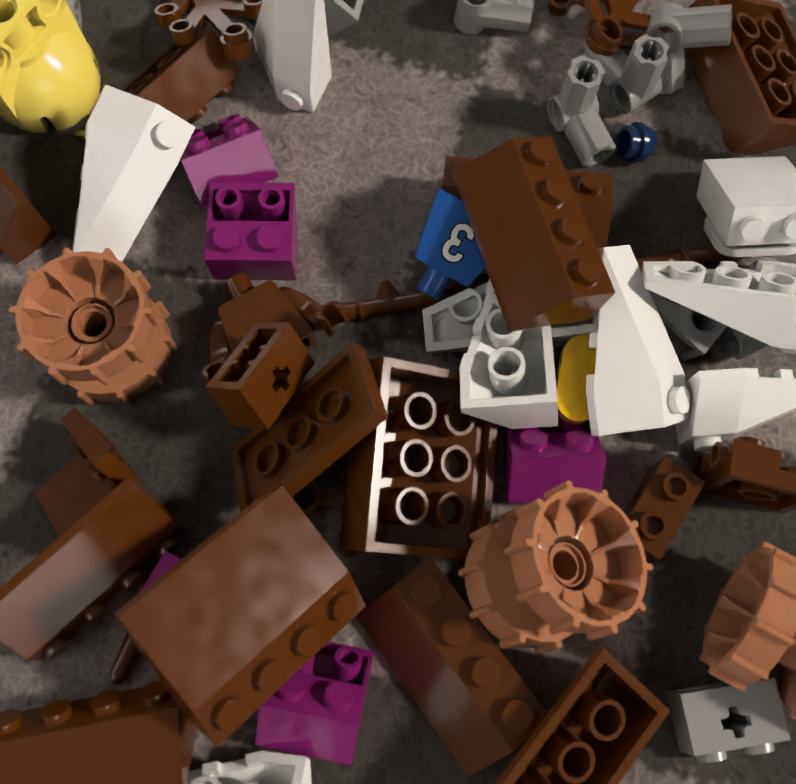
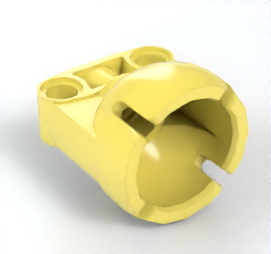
(44, 66)

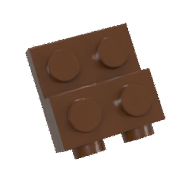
(748, 474)

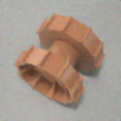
(74, 297)
(556, 570)
(756, 624)

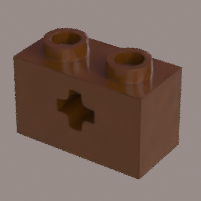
(261, 375)
(662, 505)

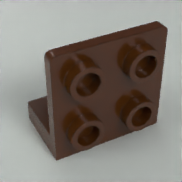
(86, 477)

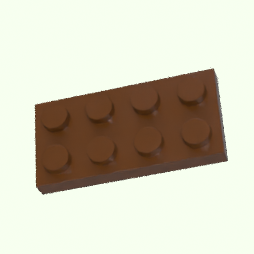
(313, 428)

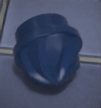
(635, 142)

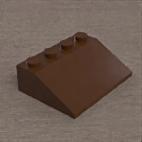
(752, 78)
(423, 471)
(242, 613)

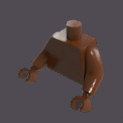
(266, 304)

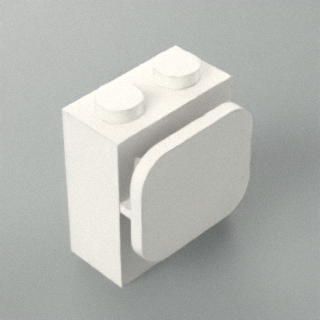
(749, 205)

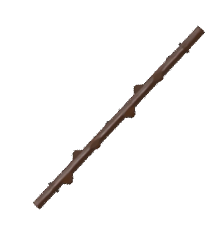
(390, 301)

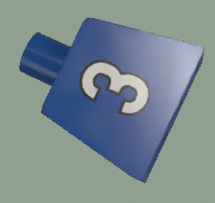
(448, 247)

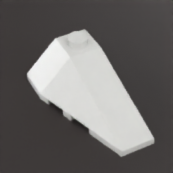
(125, 168)
(508, 373)

